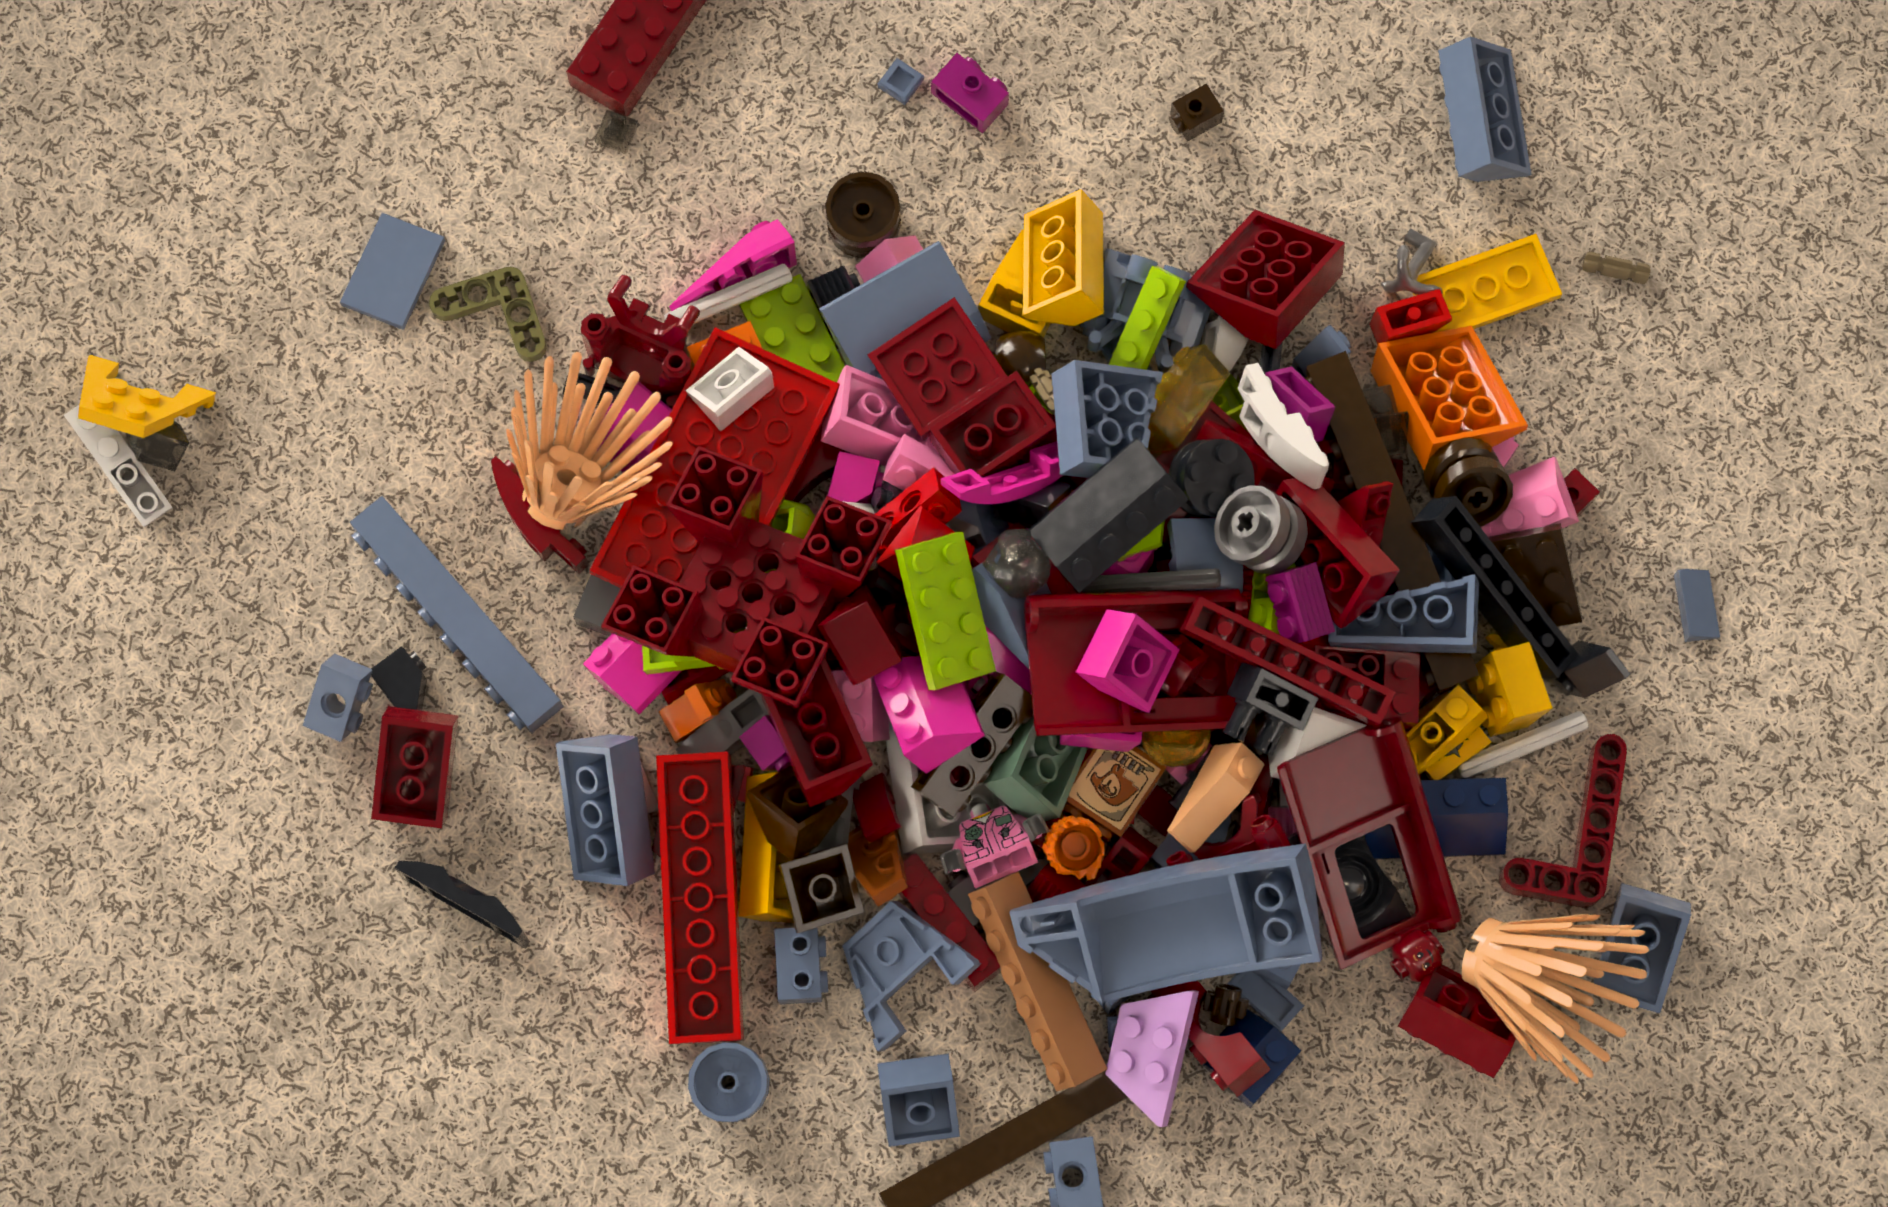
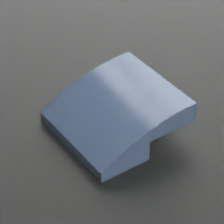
(1195, 548)

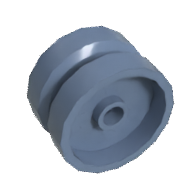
(711, 1069)

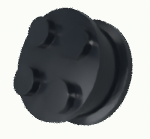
(1210, 474)

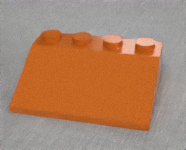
(1447, 390)

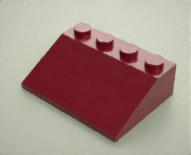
(1268, 276)

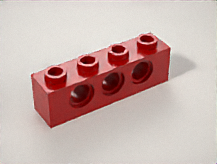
(925, 492)

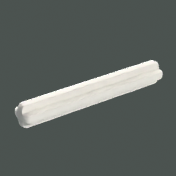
(738, 293)
(1524, 744)

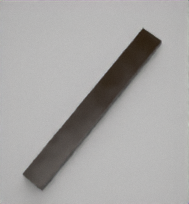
(1005, 1144)

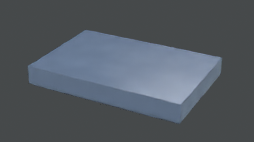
(392, 271)

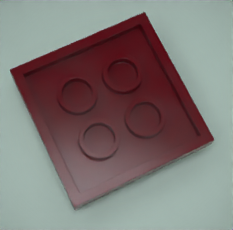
(937, 366)

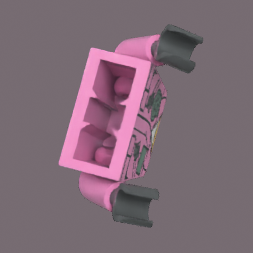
(994, 844)

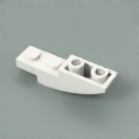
(1280, 435)
(121, 468)

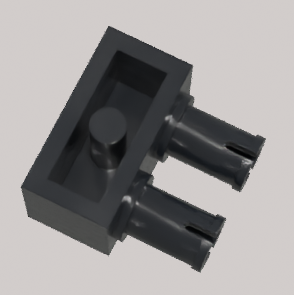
(1279, 700)

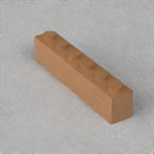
(1040, 993)

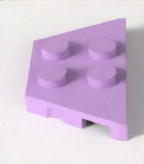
(1151, 1050)

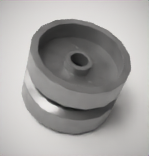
(1260, 530)

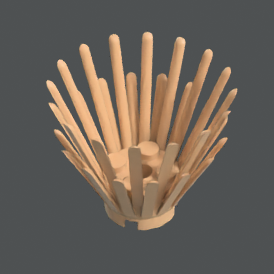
(567, 478)
(1521, 958)

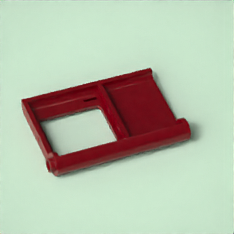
(1058, 637)
(1351, 791)

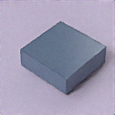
(900, 81)

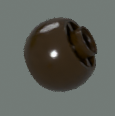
(1021, 352)

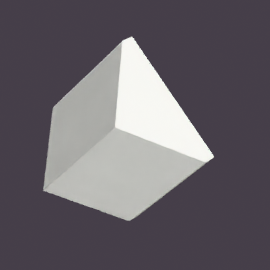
(731, 387)

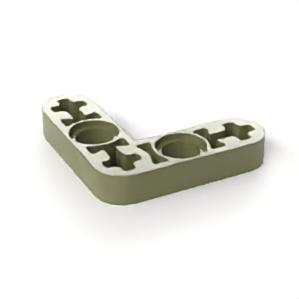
(495, 296)

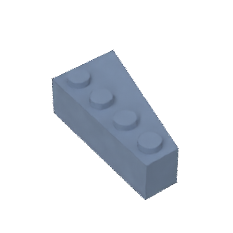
(1418, 620)

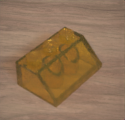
(1184, 396)

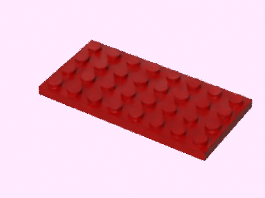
(767, 436)

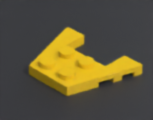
(132, 409)

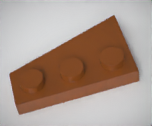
(878, 865)

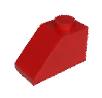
(1410, 317)

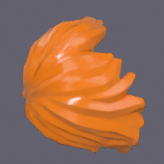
(1074, 847)

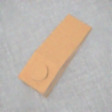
(1215, 793)

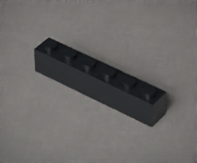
(1502, 594)

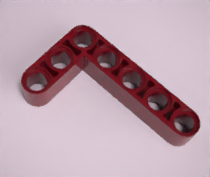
(1587, 836)

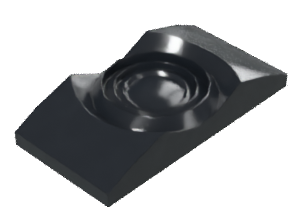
(1369, 890)
(464, 898)

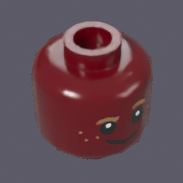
(1417, 955)

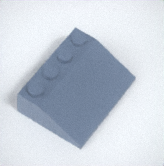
(894, 302)

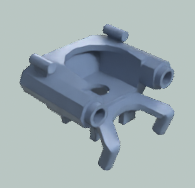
(1122, 285)

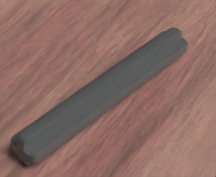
(1156, 581)

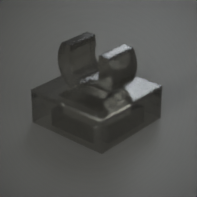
(616, 131)

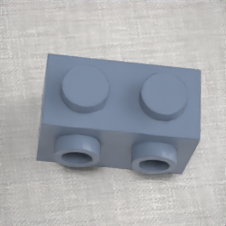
(799, 966)

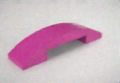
(1010, 483)

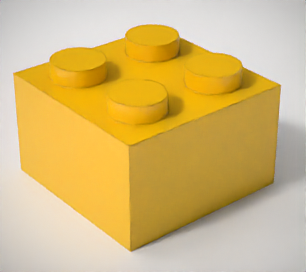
(1510, 689)

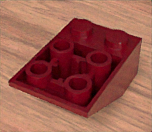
(1389, 668)

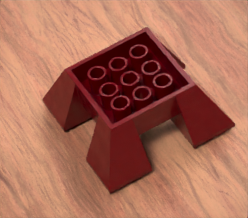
(691, 618)

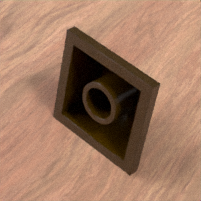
(788, 818)
(821, 888)

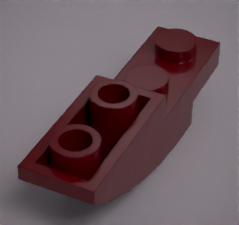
(1266, 470)
(539, 537)

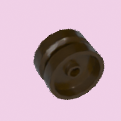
(859, 195)
(1474, 475)

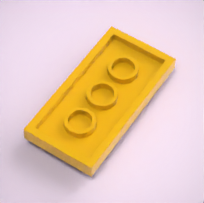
(1495, 283)

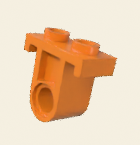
(696, 707)

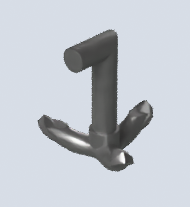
(1408, 271)

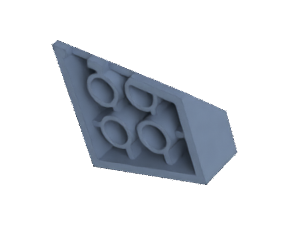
(1100, 412)

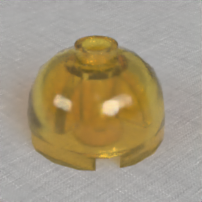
(1176, 747)

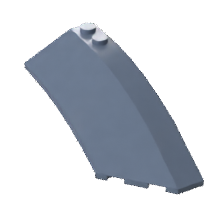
(1179, 923)

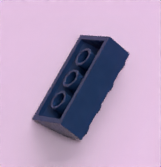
(1466, 816)

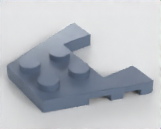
(889, 954)

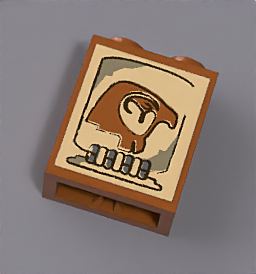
(1112, 789)

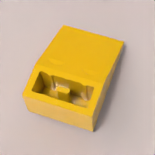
(1003, 297)

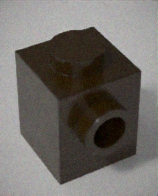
(1195, 113)

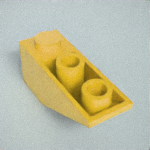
(1445, 728)

